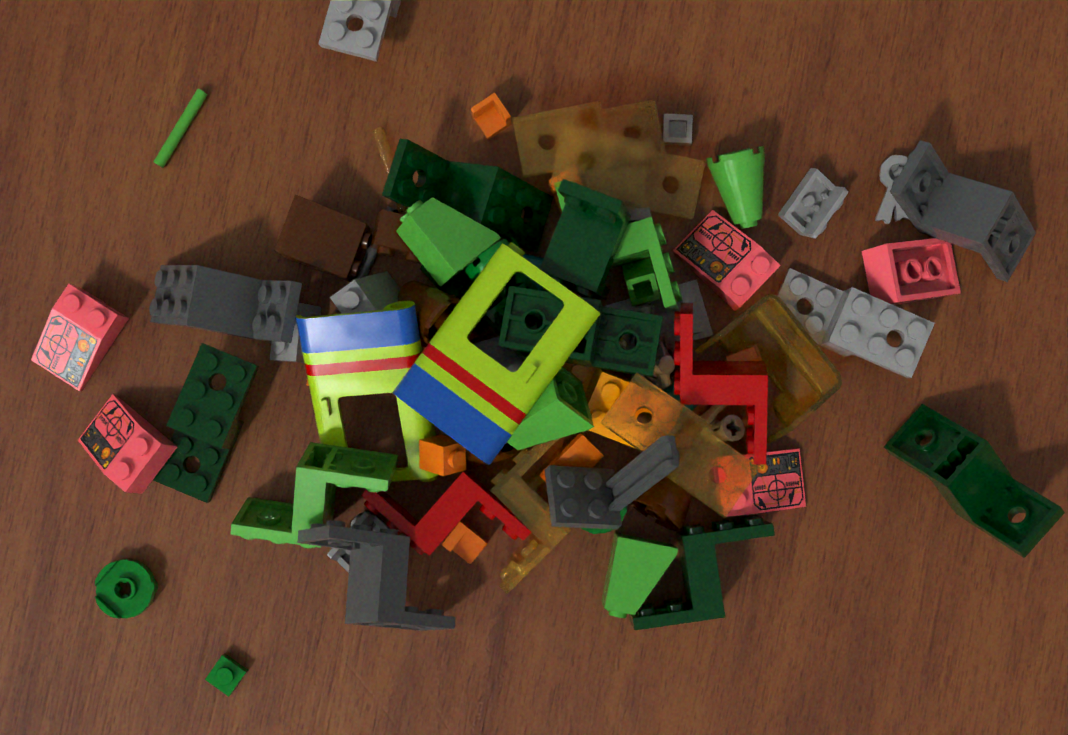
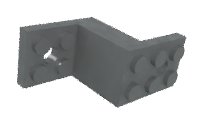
(963, 211)
(225, 302)
(376, 577)

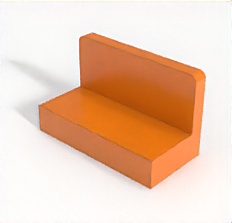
(577, 453)

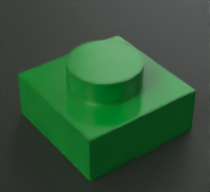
(226, 674)

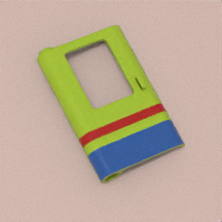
(364, 357)
(467, 389)

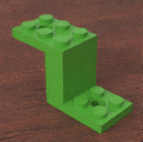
(645, 240)
(314, 493)

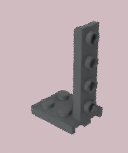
(597, 495)

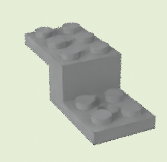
(362, 43)
(857, 323)

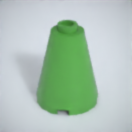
(740, 184)

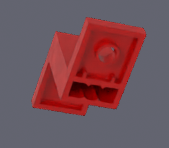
(722, 383)
(445, 513)

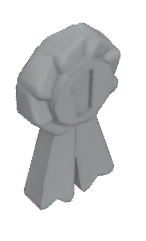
(888, 172)

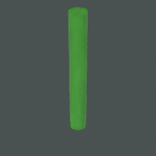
(180, 128)

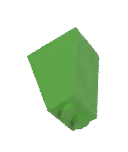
(443, 238)
(556, 414)
(633, 572)

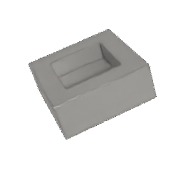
(677, 129)

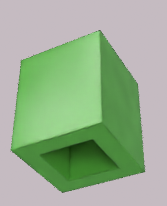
(641, 282)

